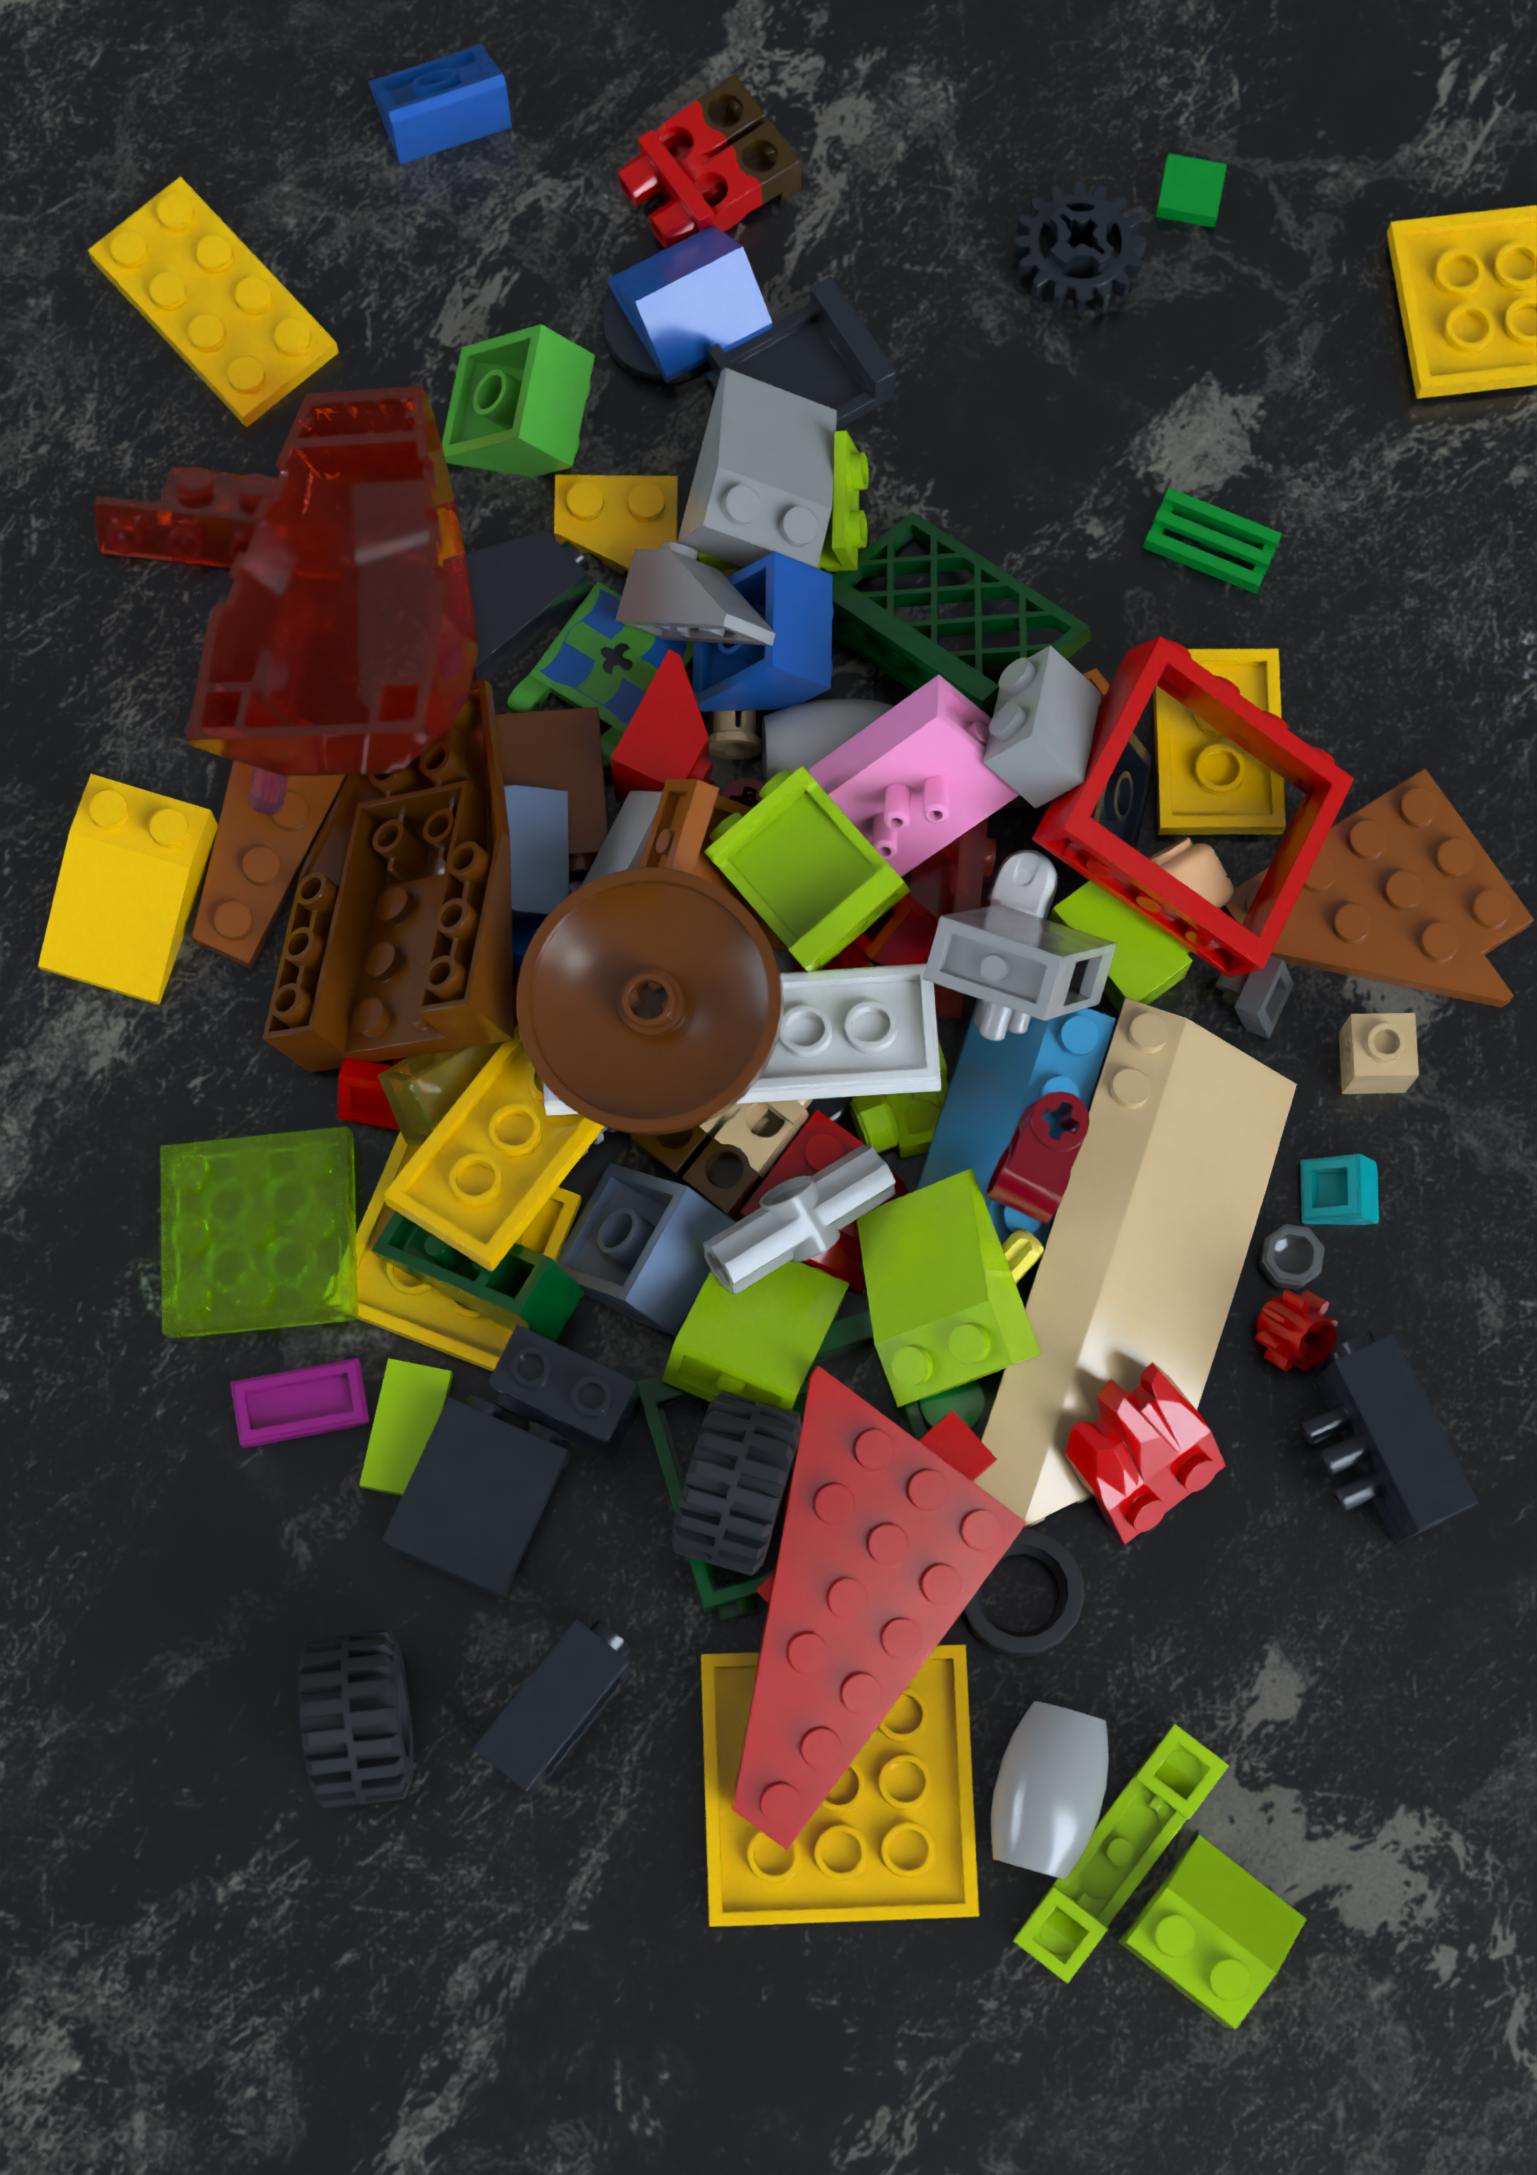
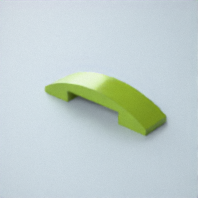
(1120, 1852)

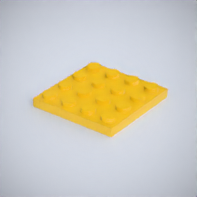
(884, 1839)

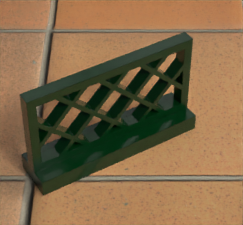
(905, 647)

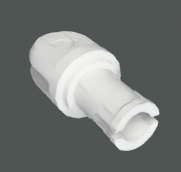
(1025, 883)

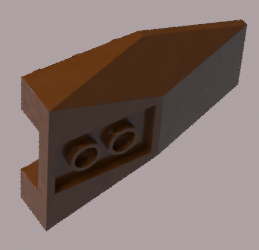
(404, 911)

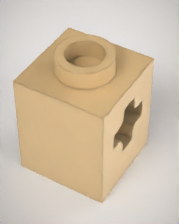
(1378, 1053)

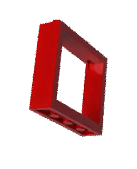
(1145, 886)

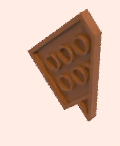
(1401, 900)

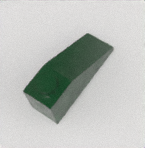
(520, 1290)

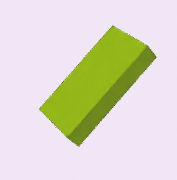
(403, 1423)

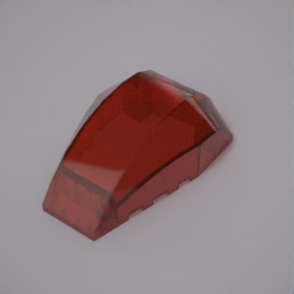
(351, 603)

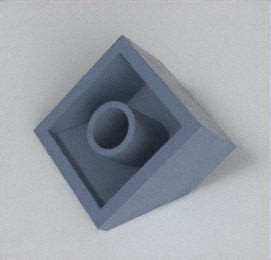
(642, 1247)

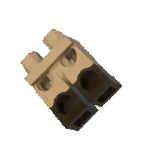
(731, 1152)

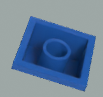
(797, 667)

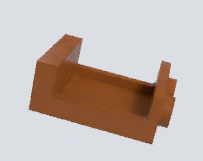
(682, 833)

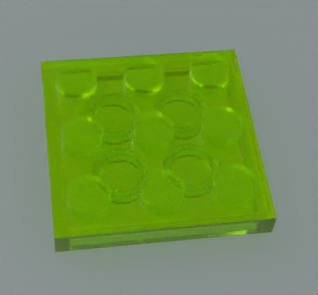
(258, 1232)

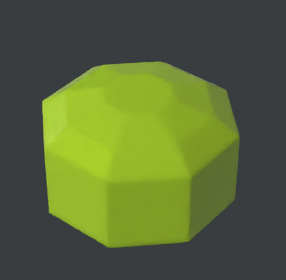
(875, 1121)

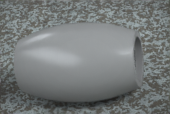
(812, 731)
(1049, 1789)

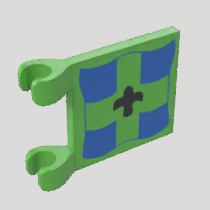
(598, 666)

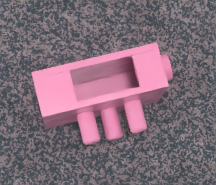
(916, 775)

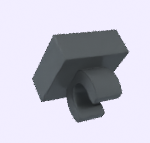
(1259, 995)

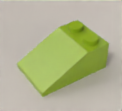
(941, 1290)

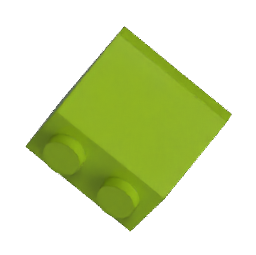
(1214, 1933)

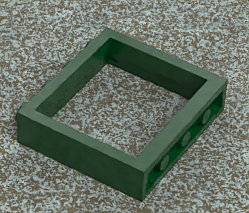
(656, 1395)

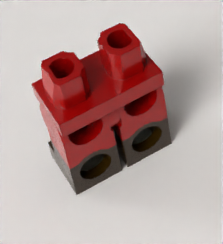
(711, 165)

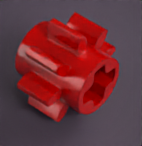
(1296, 1330)

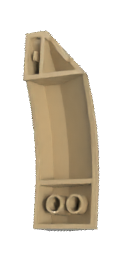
(1139, 1243)

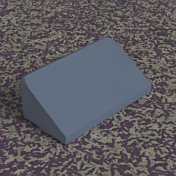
(537, 849)

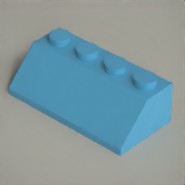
(995, 1086)

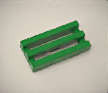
(1222, 521)

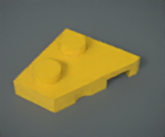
(615, 515)

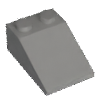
(761, 475)

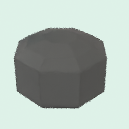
(1291, 1257)

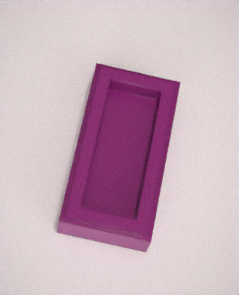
(300, 1403)

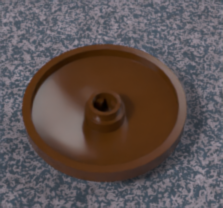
(650, 1001)

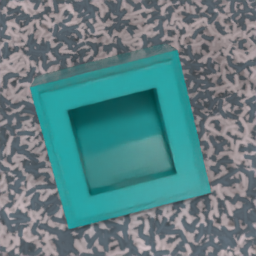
(1339, 1190)

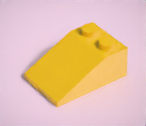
(127, 888)

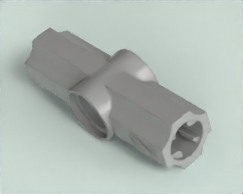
(799, 1219)

